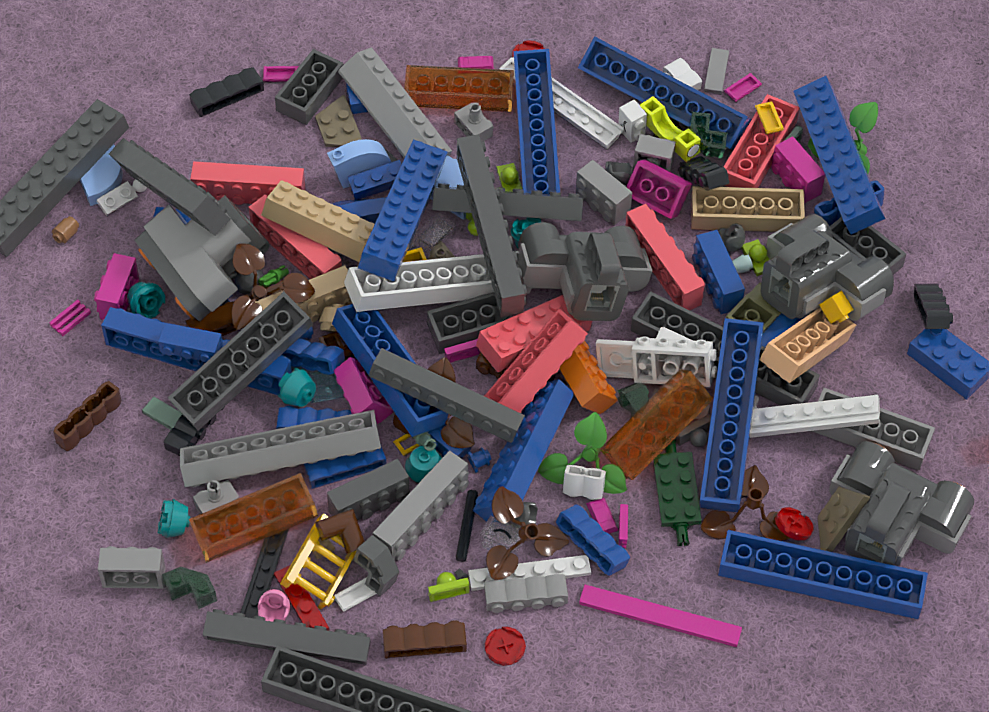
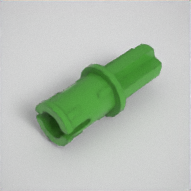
(273, 276)

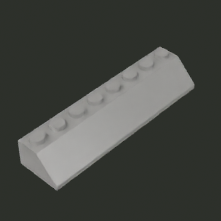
(389, 102)

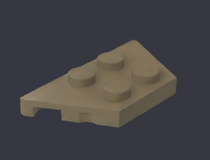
(337, 124)
(838, 516)

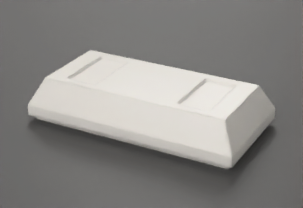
(353, 595)

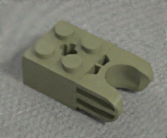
(755, 309)

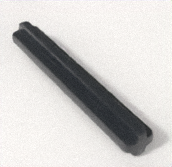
(466, 526)

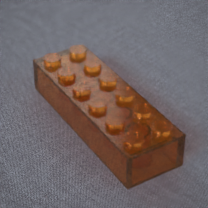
(459, 87)
(657, 424)
(253, 517)

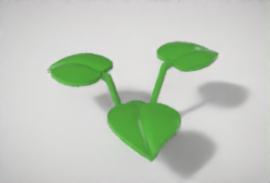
(864, 119)
(593, 434)

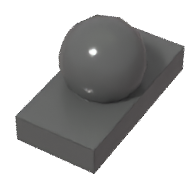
(695, 433)

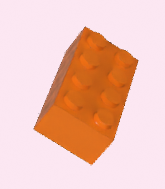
(588, 380)

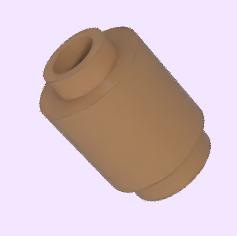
(65, 229)

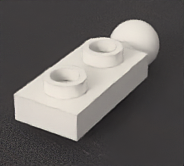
(120, 196)

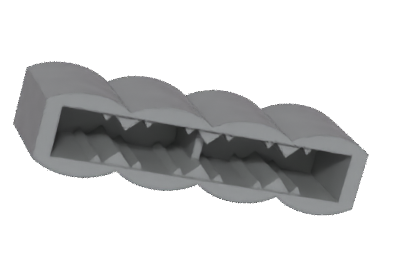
(526, 592)

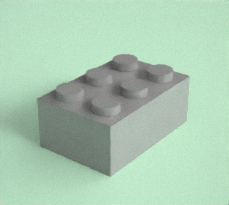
(603, 192)
(131, 567)

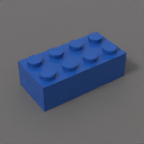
(718, 271)
(950, 360)

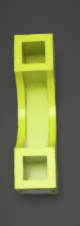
(657, 121)

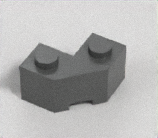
(378, 561)

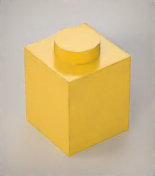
(836, 307)

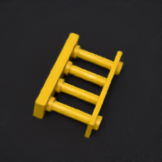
(302, 560)

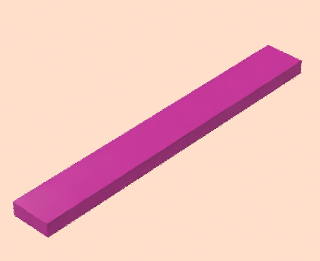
(660, 615)

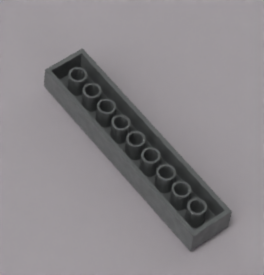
(58, 172)
(170, 185)
(490, 225)
(660, 312)
(339, 689)

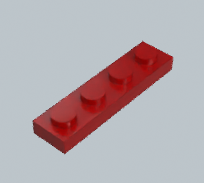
(302, 602)

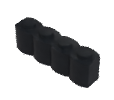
(226, 92)
(704, 173)
(932, 306)
(185, 435)

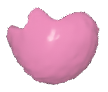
(273, 605)

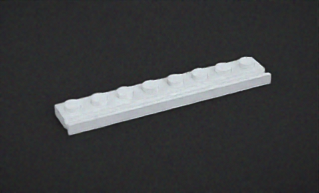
(580, 113)
(815, 416)

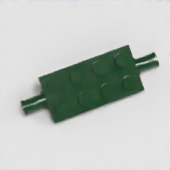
(677, 491)

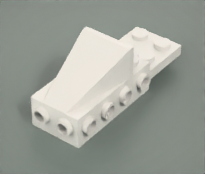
(657, 359)

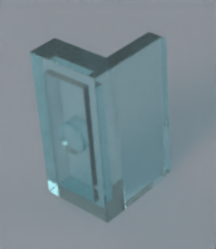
(326, 387)

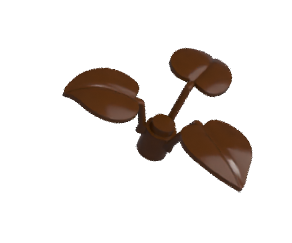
(249, 260)
(456, 432)
(754, 489)
(548, 538)

